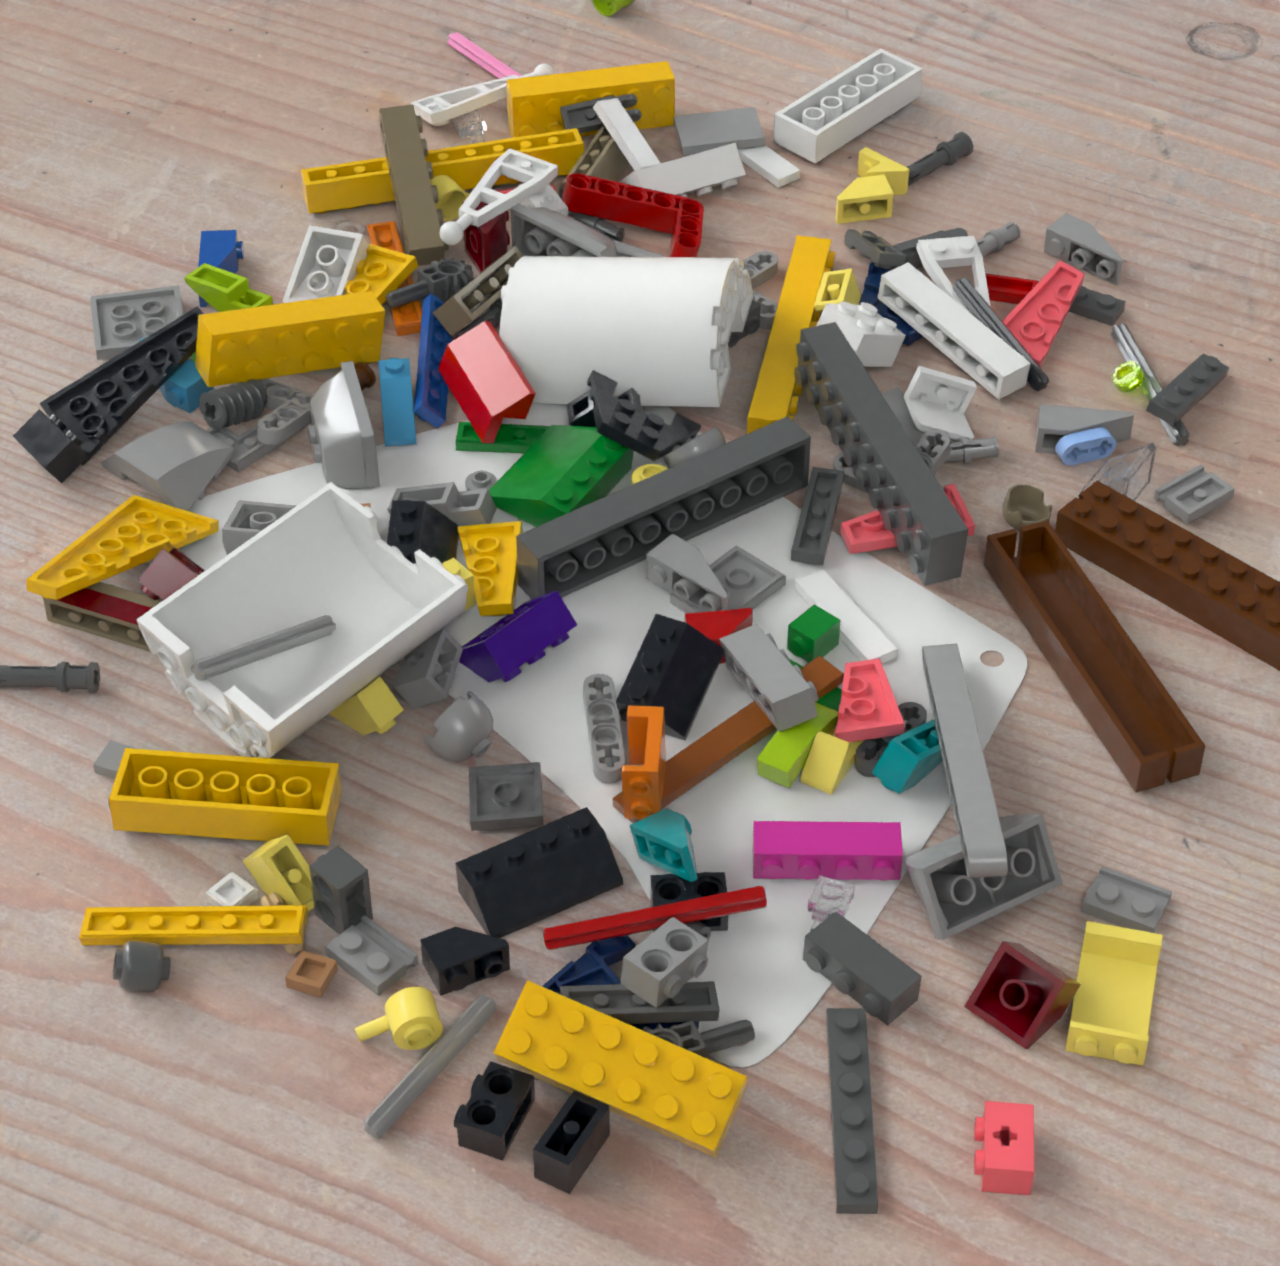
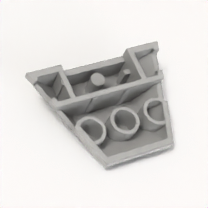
(172, 462)

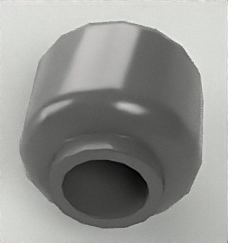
(141, 966)

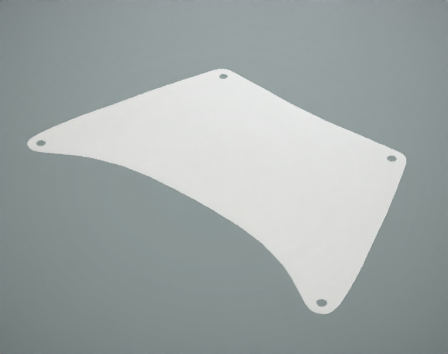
(544, 716)

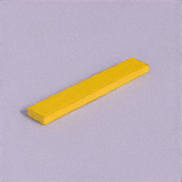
(195, 925)

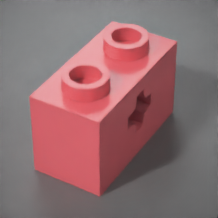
(1006, 1148)

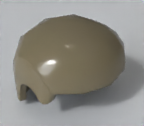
(1025, 506)

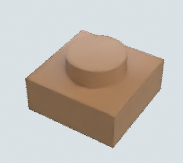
(311, 973)

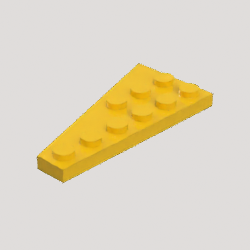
(117, 543)

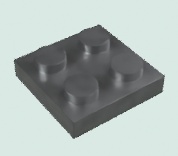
(505, 796)

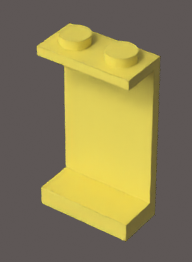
(1115, 993)

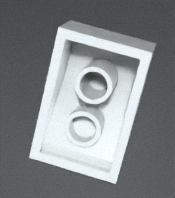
(325, 264)

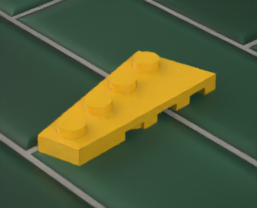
(381, 272)
(492, 559)

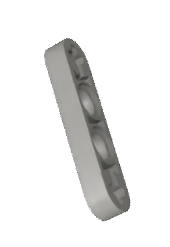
(603, 727)

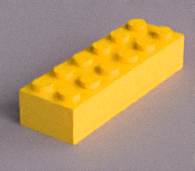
(537, 100)
(288, 338)
(225, 796)
(621, 1068)

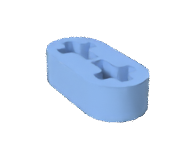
(1085, 446)

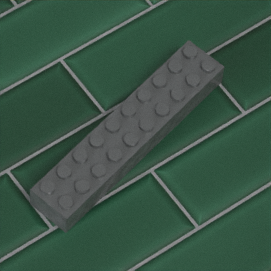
(881, 454)
(677, 501)

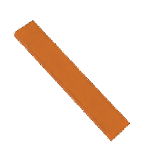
(409, 316)

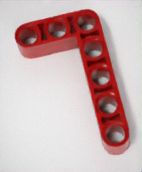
(639, 208)

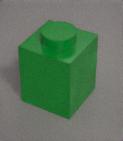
(813, 634)

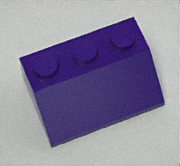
(519, 638)

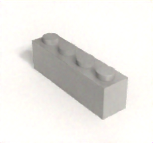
(770, 677)

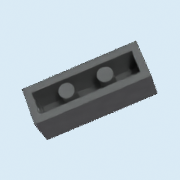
(861, 968)

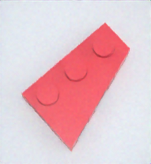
(867, 704)

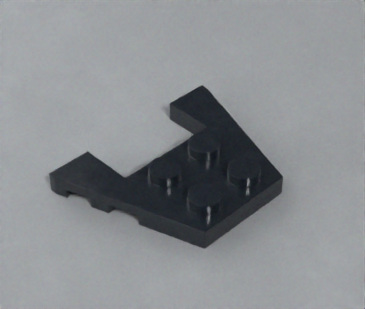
(632, 427)

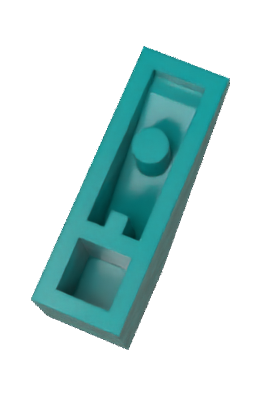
(909, 758)
(666, 843)

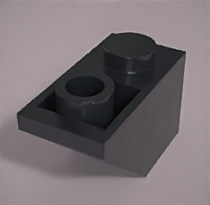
(463, 958)

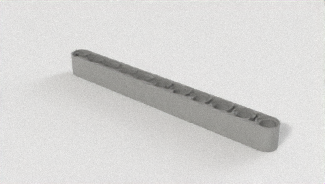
(964, 763)

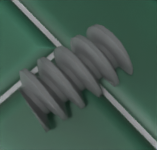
(233, 404)

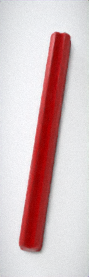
(654, 917)

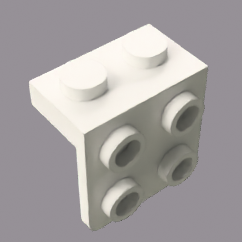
(940, 402)

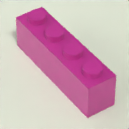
(827, 850)

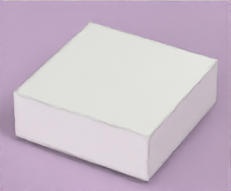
(232, 892)

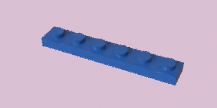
(430, 386)

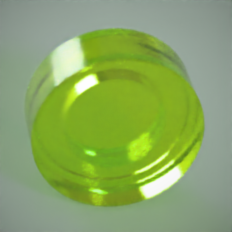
(1128, 376)

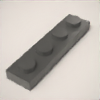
(1187, 389)
(817, 516)
(694, 1002)

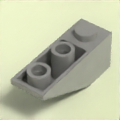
(1083, 247)
(1059, 421)
(685, 572)

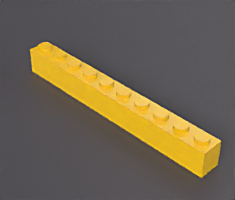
(370, 181)
(776, 383)

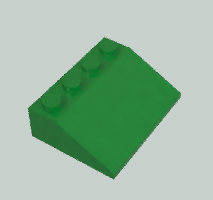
(561, 474)

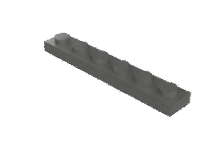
(851, 1112)

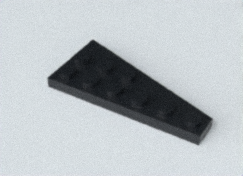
(113, 392)

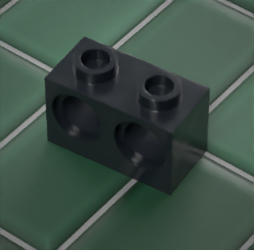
(672, 889)
(502, 1102)

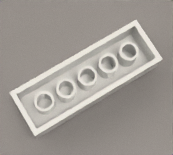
(847, 105)

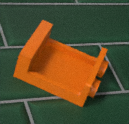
(646, 743)

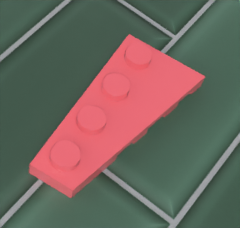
(1044, 309)
(869, 533)

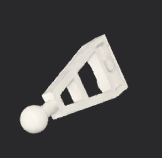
(440, 107)
(513, 164)
(953, 253)

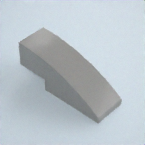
(461, 507)

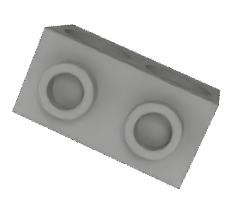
(664, 962)

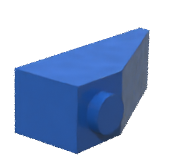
(220, 250)

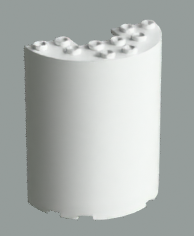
(632, 319)
(299, 568)

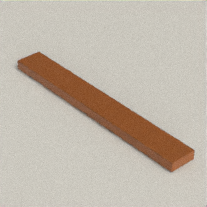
(730, 739)

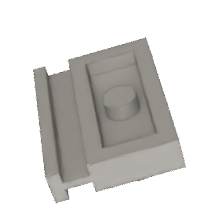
(1194, 494)
(1126, 901)
(371, 955)

